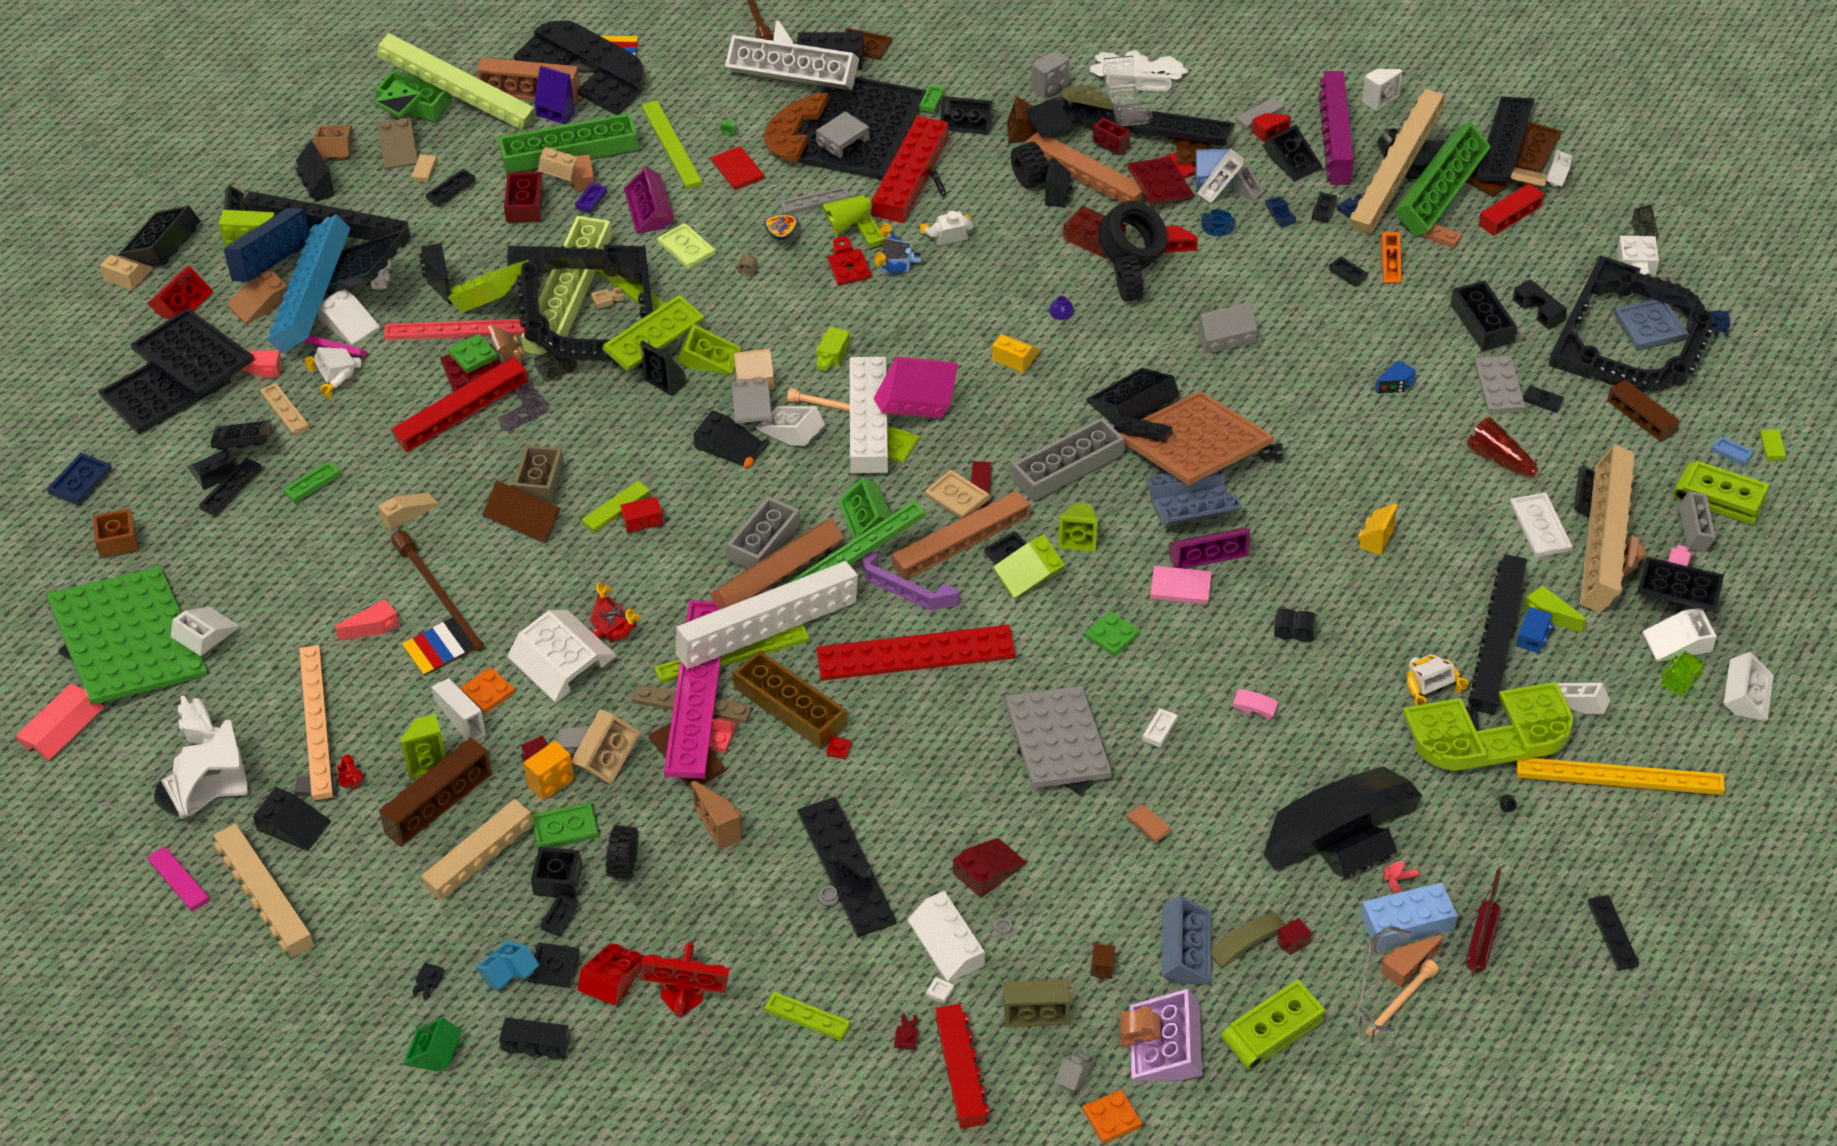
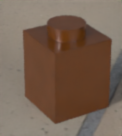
(1103, 961)

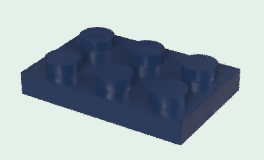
(79, 478)

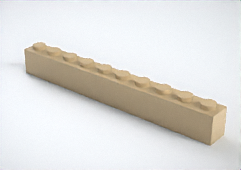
(1397, 161)

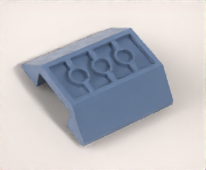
(1182, 503)

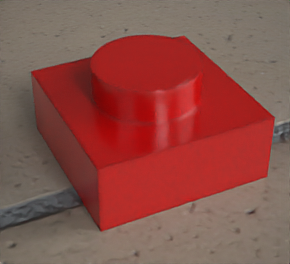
(838, 748)

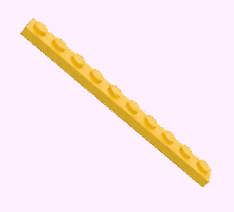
(1620, 775)

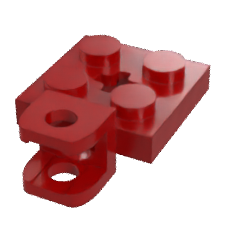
(845, 256)

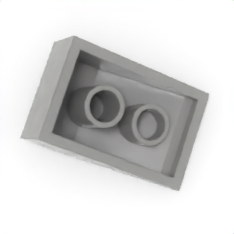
(751, 400)

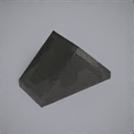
(1644, 222)

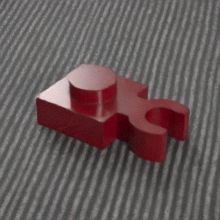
(907, 1034)

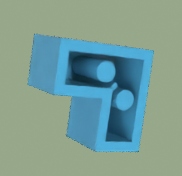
(505, 962)

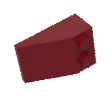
(986, 866)

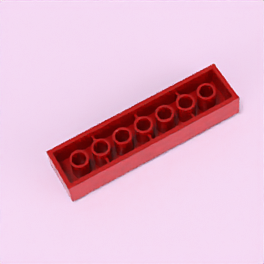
(909, 169)

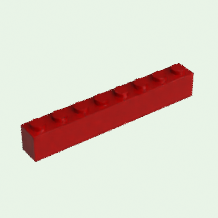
(460, 404)

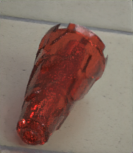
(1495, 444)

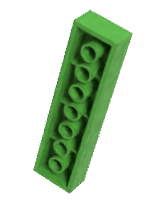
(591, 137)
(1442, 179)

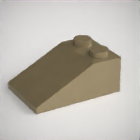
(397, 143)

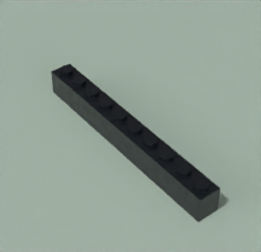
(361, 225)
(1498, 635)

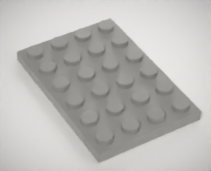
(1057, 737)

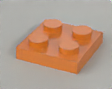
(488, 690)
(1112, 1116)

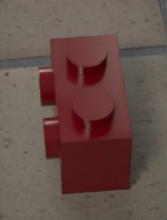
(1111, 136)

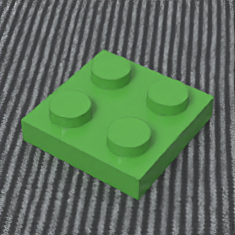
(472, 353)
(1112, 633)

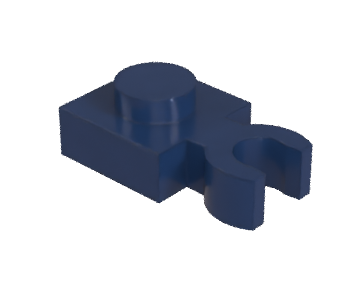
(1349, 206)
(1720, 322)

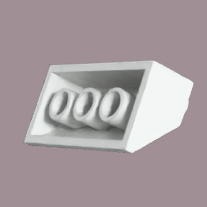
(947, 937)

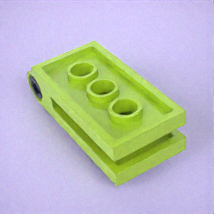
(1725, 491)
(1273, 1025)

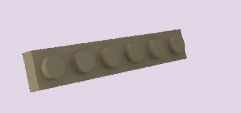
(665, 699)

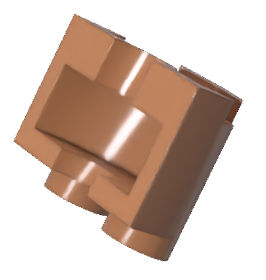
(1138, 1025)

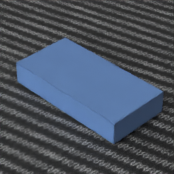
(1732, 451)

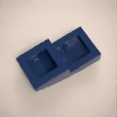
(1279, 210)

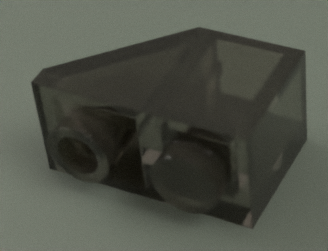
(552, 367)

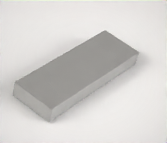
(1270, 106)

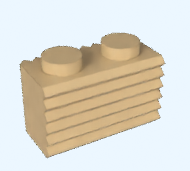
(557, 163)

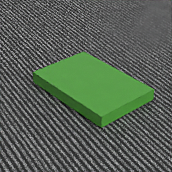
(565, 826)

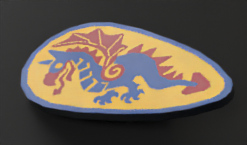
(781, 225)

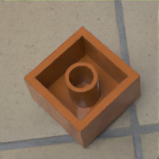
(115, 532)

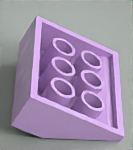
(1178, 1050)

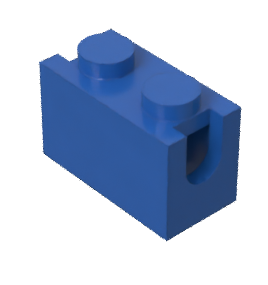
(1534, 630)

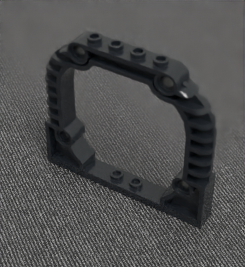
(614, 260)
(1625, 279)

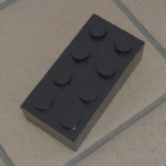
(839, 41)
(1483, 315)

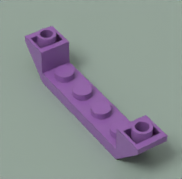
(943, 598)

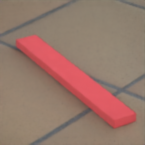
(449, 329)

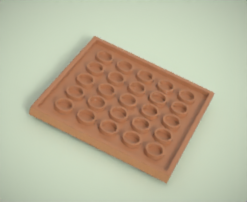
(1202, 440)

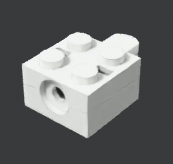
(1639, 252)

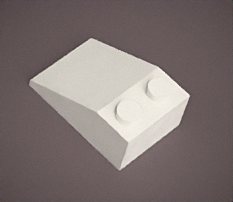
(346, 317)
(793, 424)

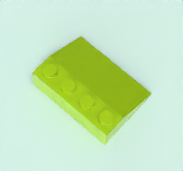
(484, 288)

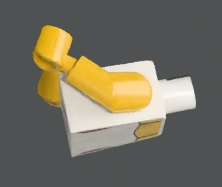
(1431, 674)

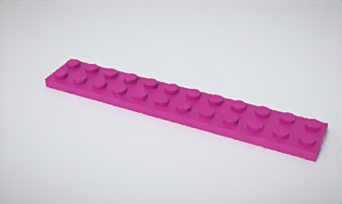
(693, 710)

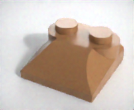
(507, 344)
(1633, 554)

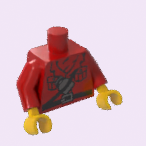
(610, 618)

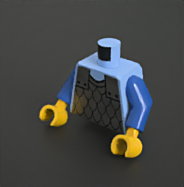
(896, 253)

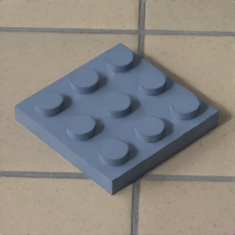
(1650, 323)

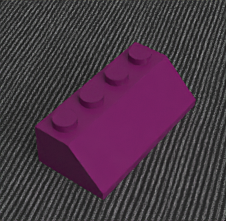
(648, 201)
(1210, 548)

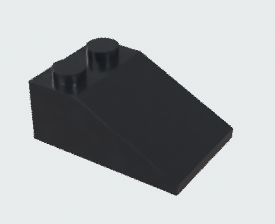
(1053, 118)
(1292, 153)
(435, 269)
(661, 370)
(724, 438)
(290, 819)

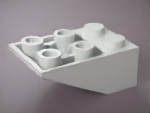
(201, 629)
(1680, 633)

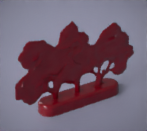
(1484, 931)

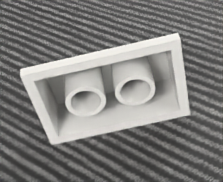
(1748, 687)

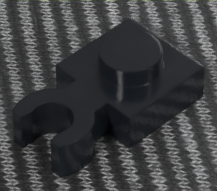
(428, 977)

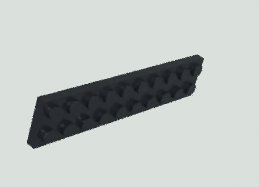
(1164, 124)

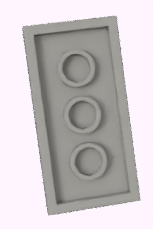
(1499, 384)

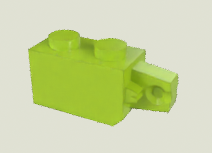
(832, 348)

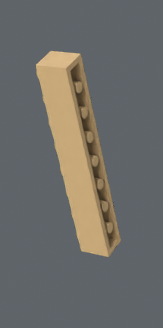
(263, 891)

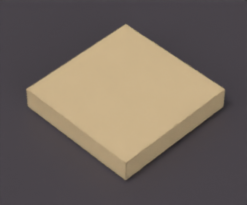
(1529, 176)

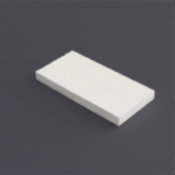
(1541, 524)

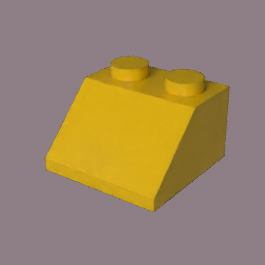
(1014, 352)
(1378, 529)

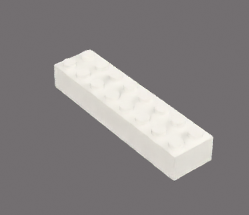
(792, 62)
(867, 422)

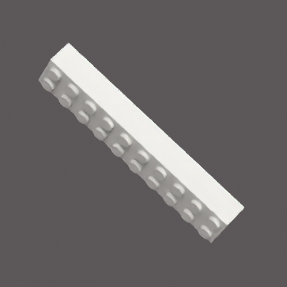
(766, 614)

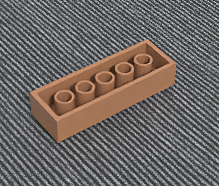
(521, 77)

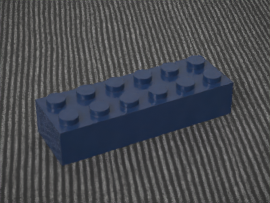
(267, 244)

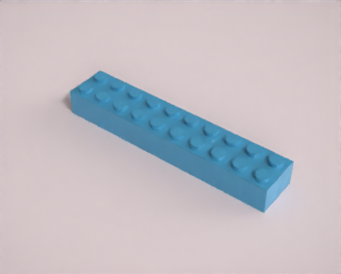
(308, 283)

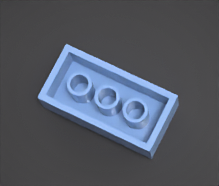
(1419, 910)

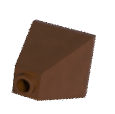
(1018, 124)

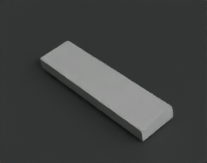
(813, 201)

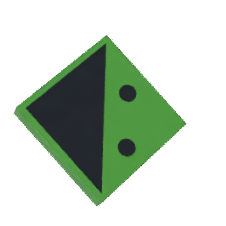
(398, 99)

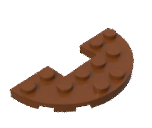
(782, 130)

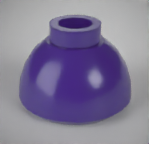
(1061, 308)

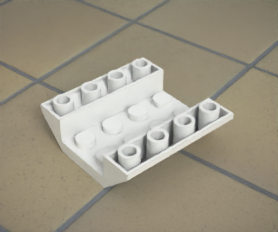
(557, 651)

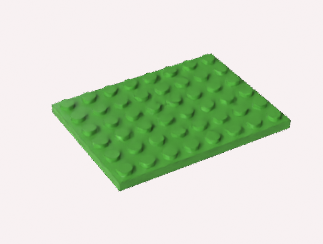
(123, 635)

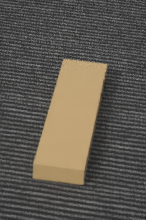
(284, 409)

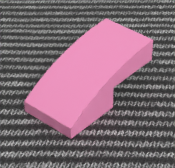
(1251, 701)

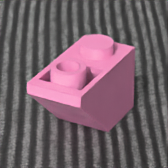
(1680, 555)

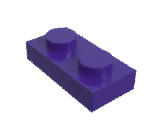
(591, 198)

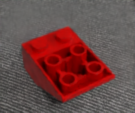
(610, 973)

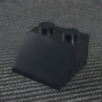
(1058, 185)
(212, 469)

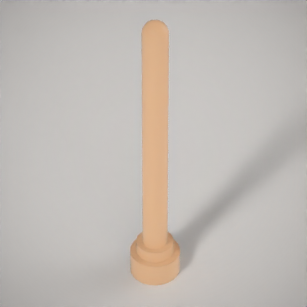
(796, 396)
(1428, 969)

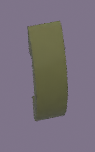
(1245, 937)

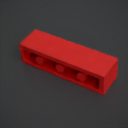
(1511, 209)

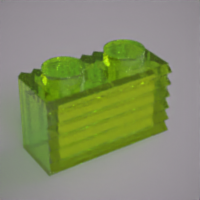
(1682, 673)

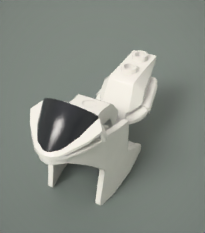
(187, 787)

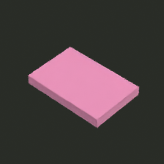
(1180, 585)

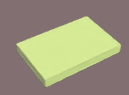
(686, 245)

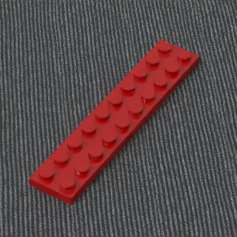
(915, 652)

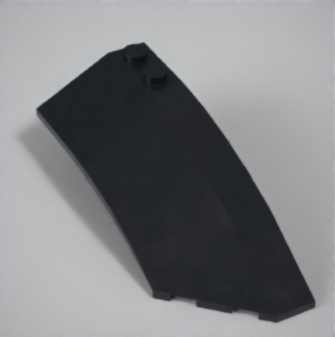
(1338, 812)

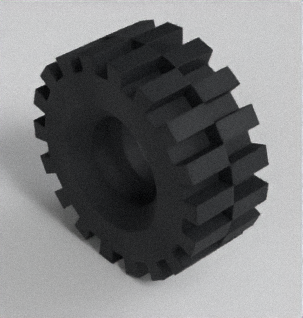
(1129, 278)
(622, 851)

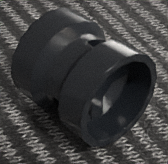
(1276, 452)

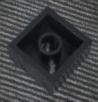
(556, 872)

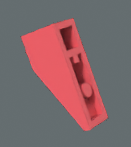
(265, 364)
(369, 622)

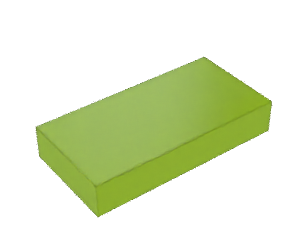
(1772, 445)

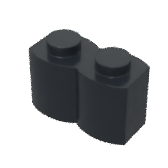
(1295, 625)

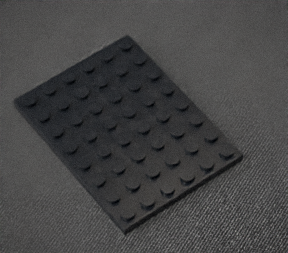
(880, 105)

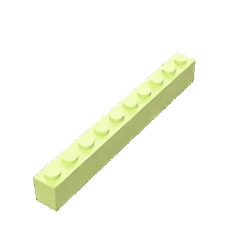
(455, 81)

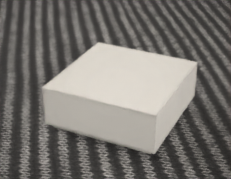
(940, 990)

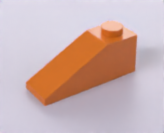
(1390, 257)

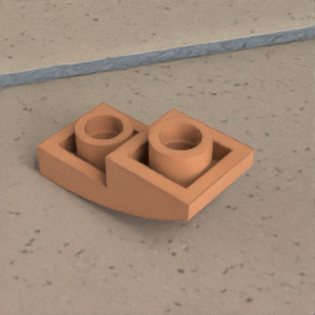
(1149, 823)

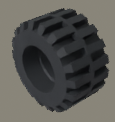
(1029, 164)

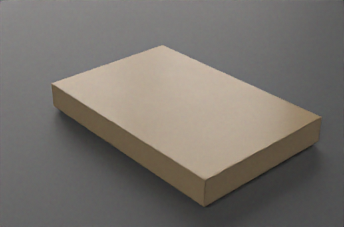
(957, 494)

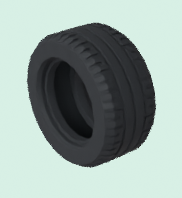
(1143, 219)

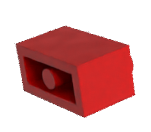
(641, 514)

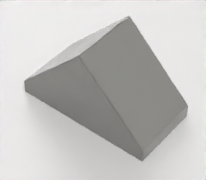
(1247, 183)

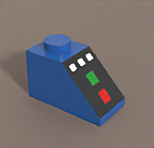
(1396, 379)

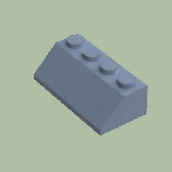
(1186, 942)

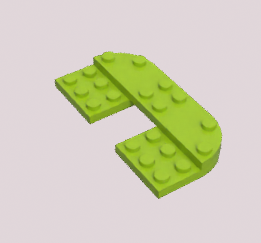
(1450, 741)

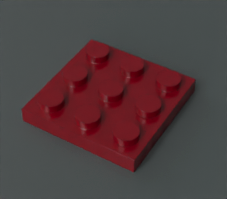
(1160, 181)
(457, 376)

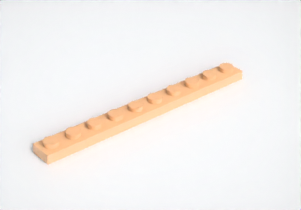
(316, 723)

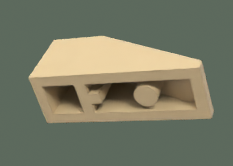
(405, 508)

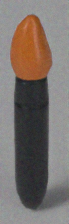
(758, 450)

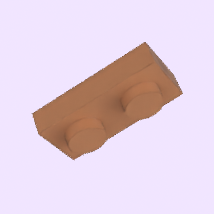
(1443, 235)

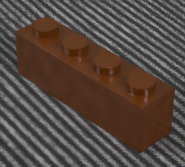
(1643, 410)

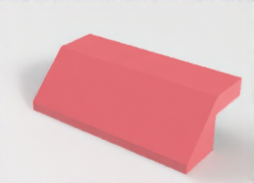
(58, 722)

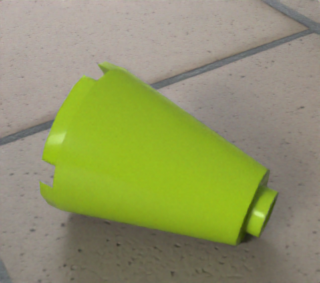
(846, 212)

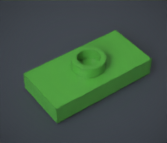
(931, 99)

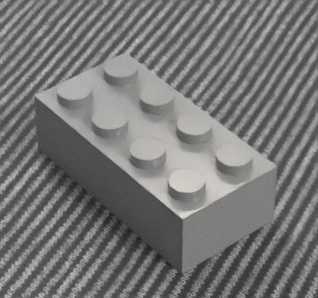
(763, 532)

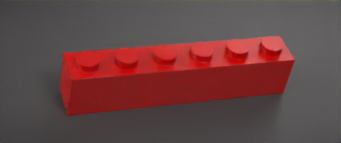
(960, 1066)

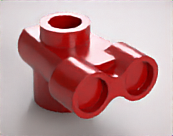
(348, 773)

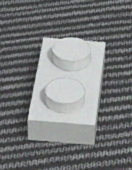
(1159, 728)

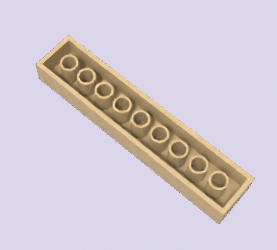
(1607, 529)

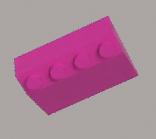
(917, 387)

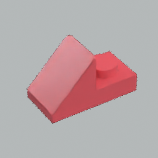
(722, 734)

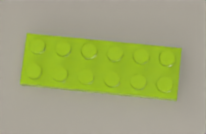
(655, 329)

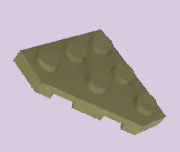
(1087, 95)

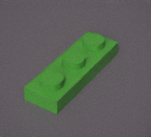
(311, 482)

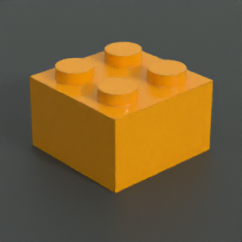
(549, 770)

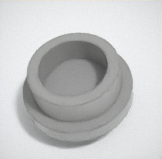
(828, 896)

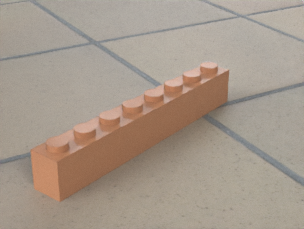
(1090, 171)
(960, 535)
(778, 564)

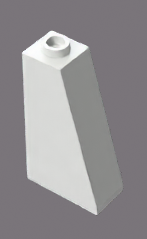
(459, 709)

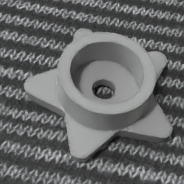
(1003, 923)

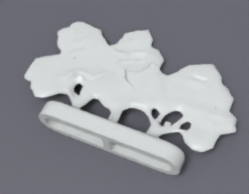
(1143, 70)

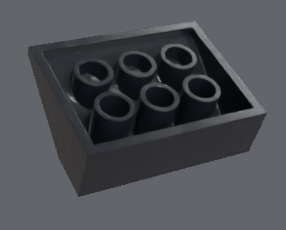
(161, 236)
(1135, 395)
(1680, 584)

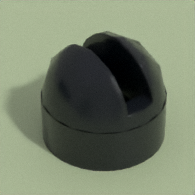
(1510, 804)

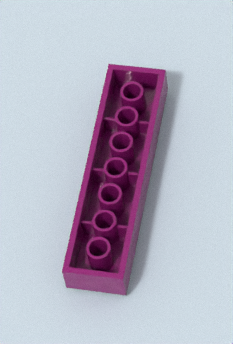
(1336, 128)

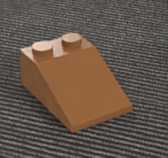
(333, 141)
(258, 297)
(718, 816)

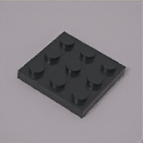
(241, 434)

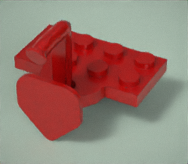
(683, 979)

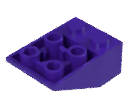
(554, 96)

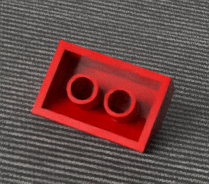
(182, 292)

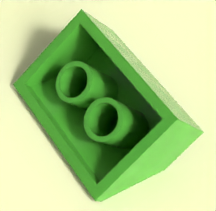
(864, 507)

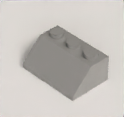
(1227, 328)

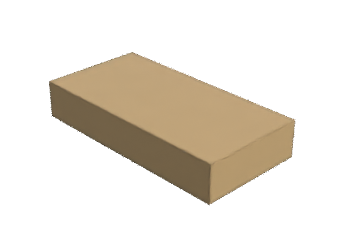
(424, 168)

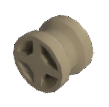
(747, 265)

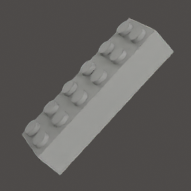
(1067, 459)

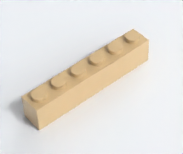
(477, 849)

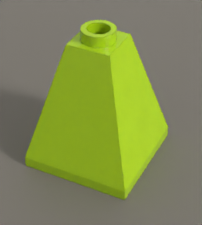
(1078, 528)

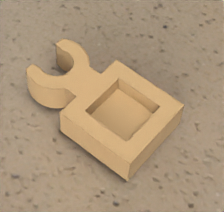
(605, 298)

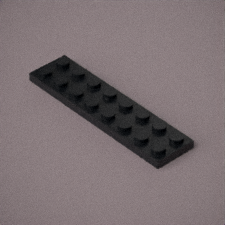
(1506, 139)
(828, 831)

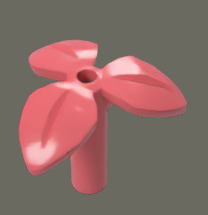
(1395, 873)

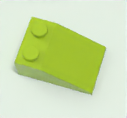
(707, 352)
(1029, 566)

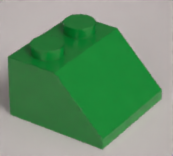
(433, 1045)

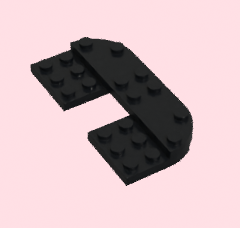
(619, 71)

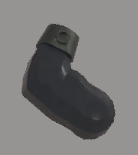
(1423, 158)

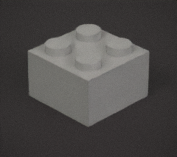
(1050, 74)

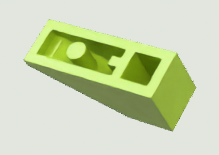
(1562, 613)

